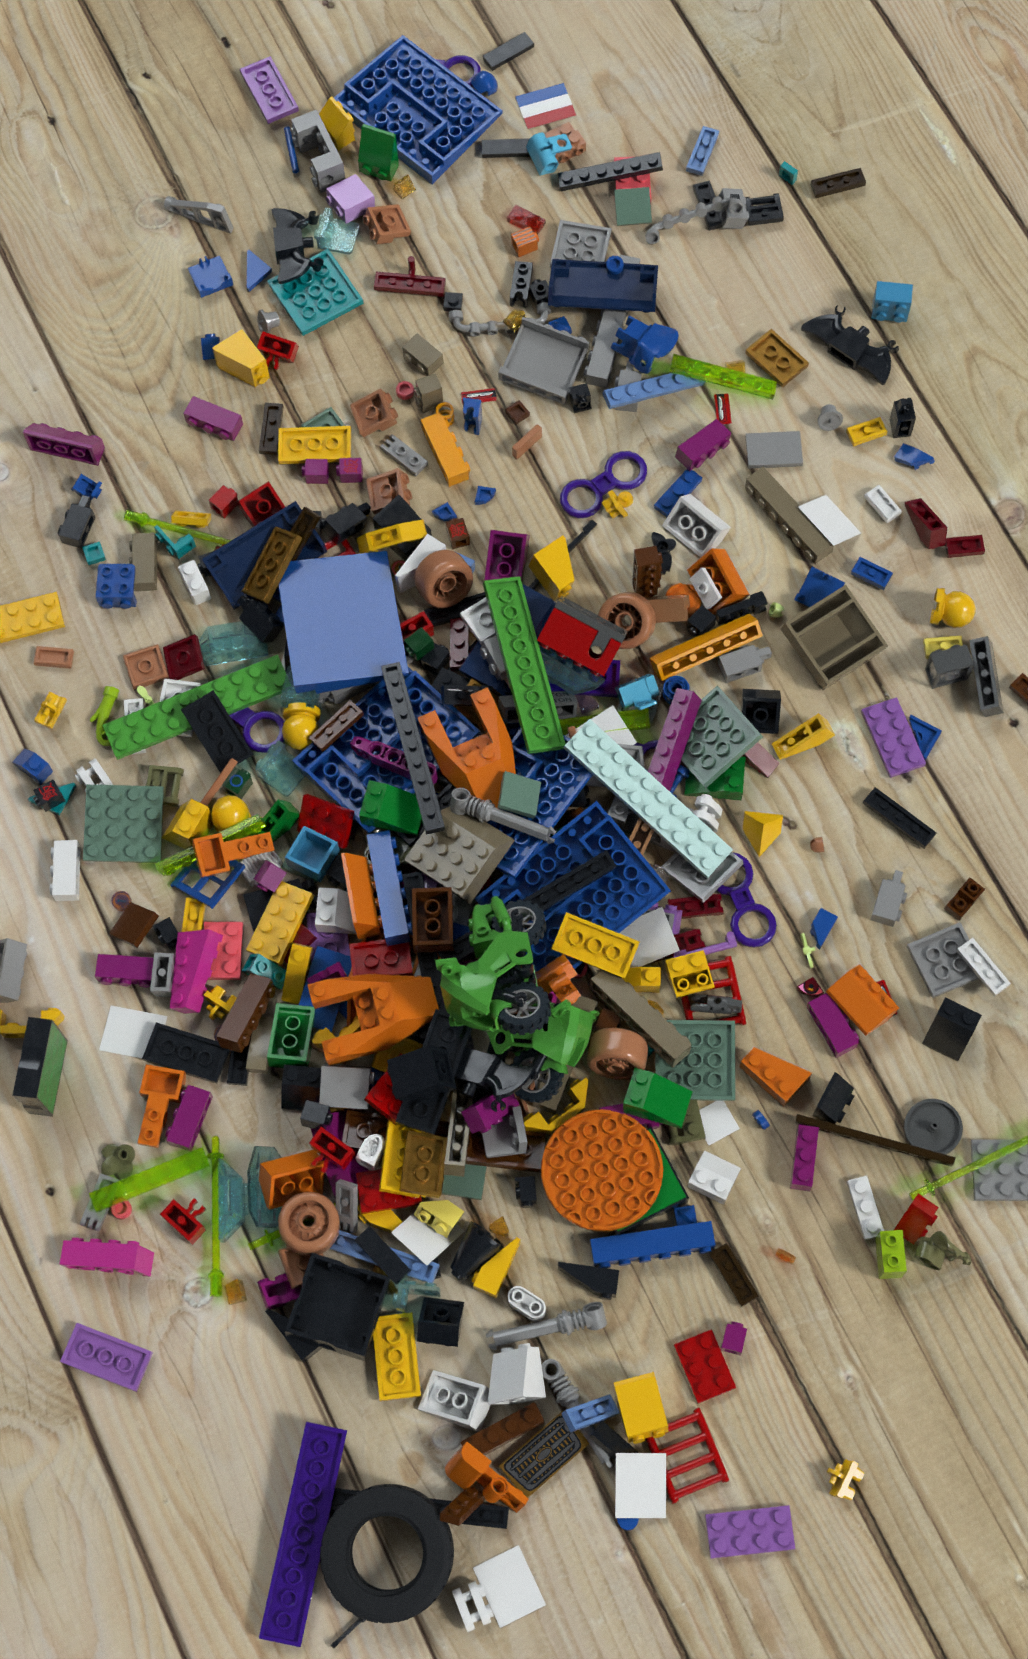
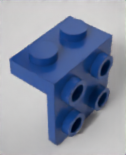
(116, 586)

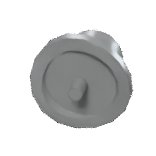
(267, 320)
(829, 418)

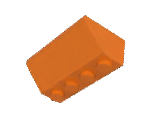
(361, 895)

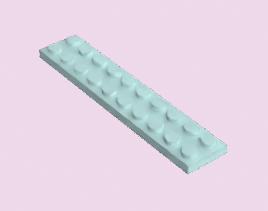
(648, 798)

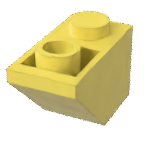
(439, 1215)

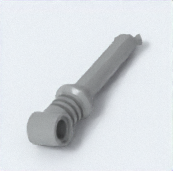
(464, 803)
(565, 1322)
(568, 1397)

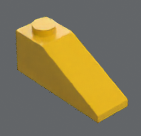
(804, 737)
(296, 972)
(644, 979)
(382, 1220)
(493, 1273)

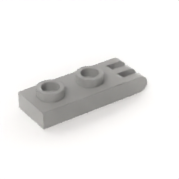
(404, 455)
(347, 1205)
(90, 1212)

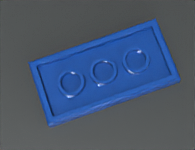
(322, 959)

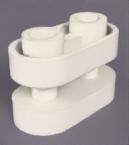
(84, 776)
(708, 811)
(526, 1303)
(484, 1611)

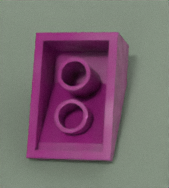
(506, 555)

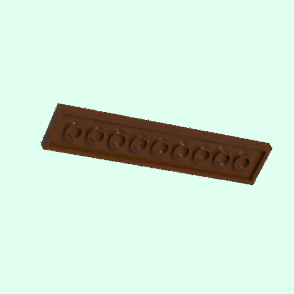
(363, 1124)

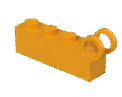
(443, 445)

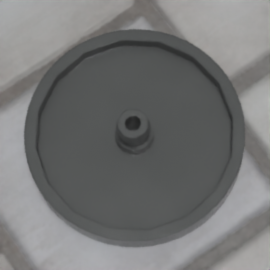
(933, 1126)

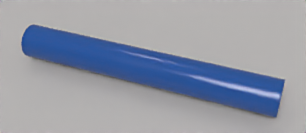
(291, 149)

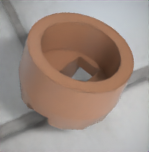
(817, 845)

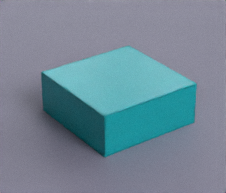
(788, 173)
(94, 553)

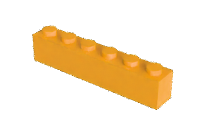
(705, 647)

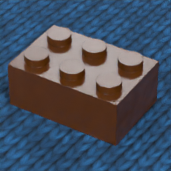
(432, 919)

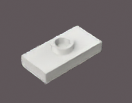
(882, 504)
(705, 588)

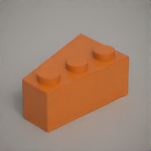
(775, 1075)

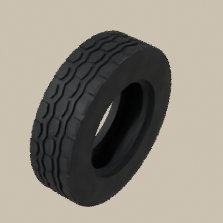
(337, 1557)

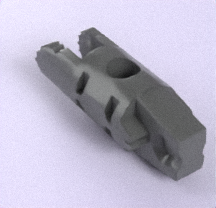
(716, 1004)

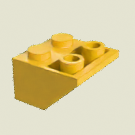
(337, 123)
(689, 974)

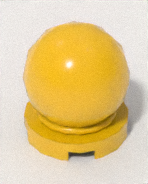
(953, 608)
(299, 724)
(229, 812)

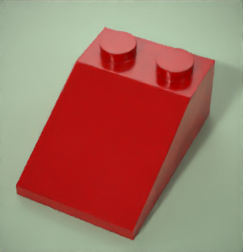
(260, 504)

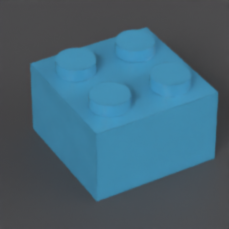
(892, 301)
(312, 854)

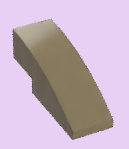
(258, 1047)

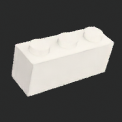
(65, 870)

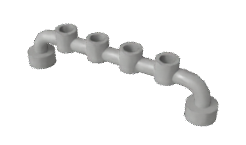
(735, 208)
(492, 327)

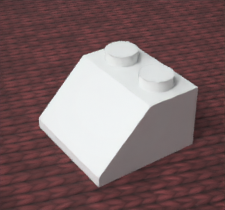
(333, 912)
(713, 1177)

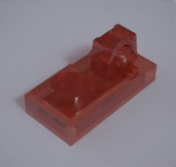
(525, 218)

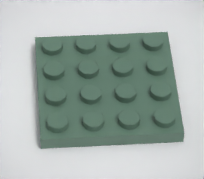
(717, 737)
(123, 823)
(711, 1061)

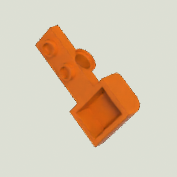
(214, 854)
(557, 978)
(160, 1087)
(471, 1465)

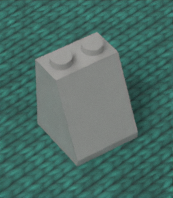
(345, 1085)

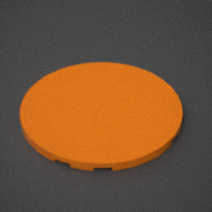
(602, 1170)

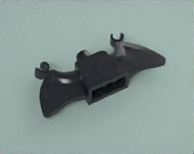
(291, 244)
(852, 345)
(488, 1071)

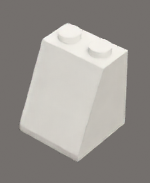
(516, 1376)

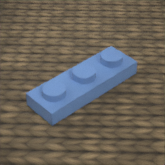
(702, 150)
(590, 1413)

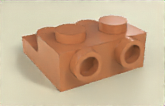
(575, 138)
(386, 223)
(374, 412)
(386, 487)

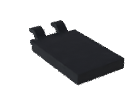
(258, 900)

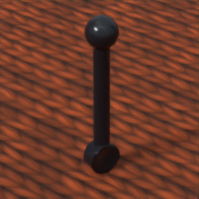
(351, 1628)

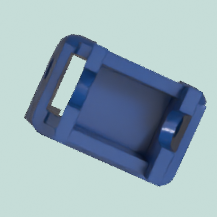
(644, 343)

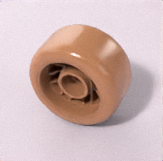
(443, 578)
(641, 614)
(616, 1053)
(311, 1239)

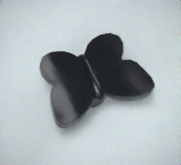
(663, 545)

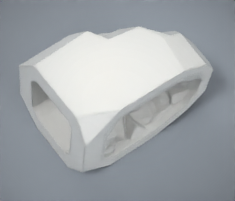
(371, 1151)

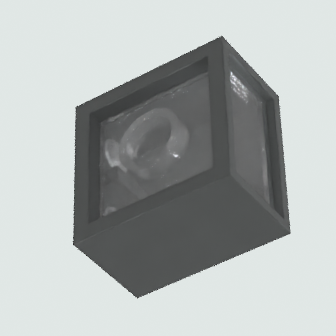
(949, 666)

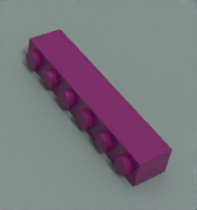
(674, 737)

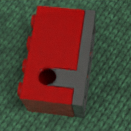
(575, 630)

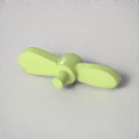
(143, 693)
(807, 950)

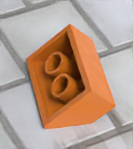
(724, 577)
(862, 1000)
(290, 1176)

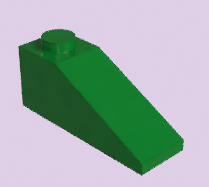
(279, 819)

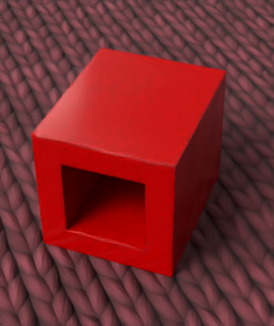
(224, 501)

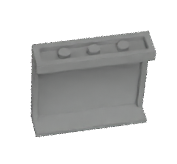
(544, 360)

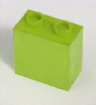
(890, 1254)

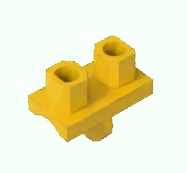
(616, 504)
(50, 710)
(214, 997)
(841, 1478)

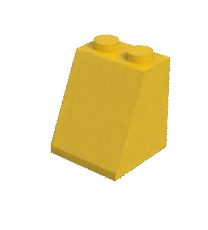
(241, 359)
(554, 568)
(189, 822)
(641, 1408)

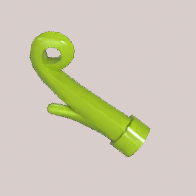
(110, 694)

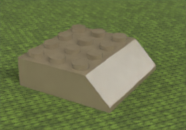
(834, 637)
(461, 854)

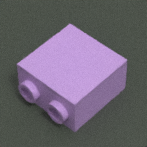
(350, 198)

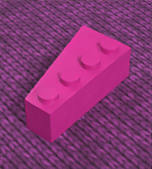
(106, 1256)

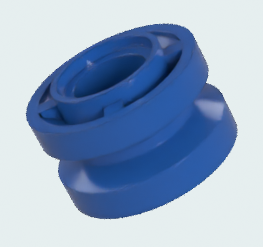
(673, 683)

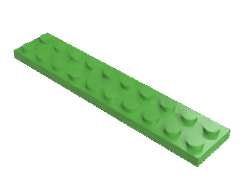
(524, 665)
(166, 719)

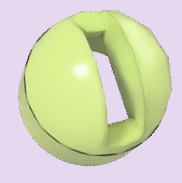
(775, 610)

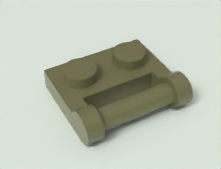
(159, 776)
(692, 1126)

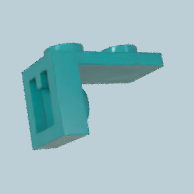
(179, 549)
(264, 967)

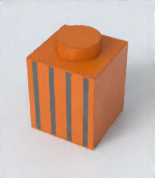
(524, 241)

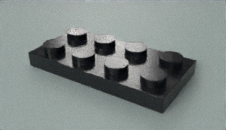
(216, 730)
(185, 1052)

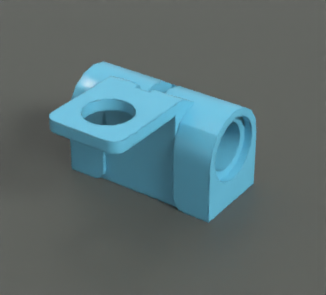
(543, 151)
(638, 692)

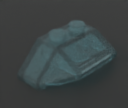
(230, 643)
(567, 674)
(231, 1200)
(256, 1203)

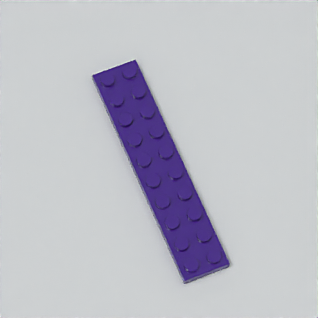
(302, 1534)

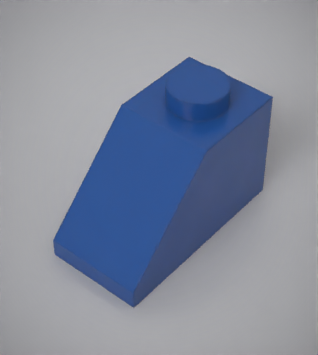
(33, 766)

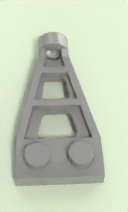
(217, 212)

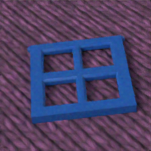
(195, 891)

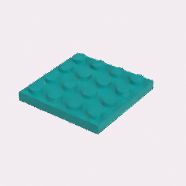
(317, 296)

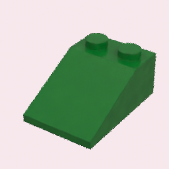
(378, 153)
(726, 786)
(390, 809)
(291, 1036)
(656, 1098)

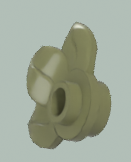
(115, 1162)

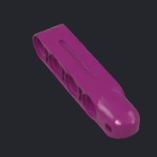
(383, 759)

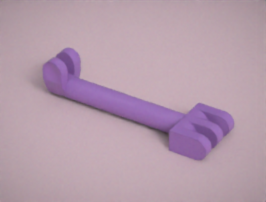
(730, 943)

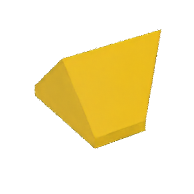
(761, 829)

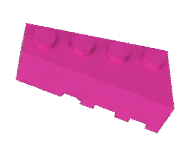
(192, 969)

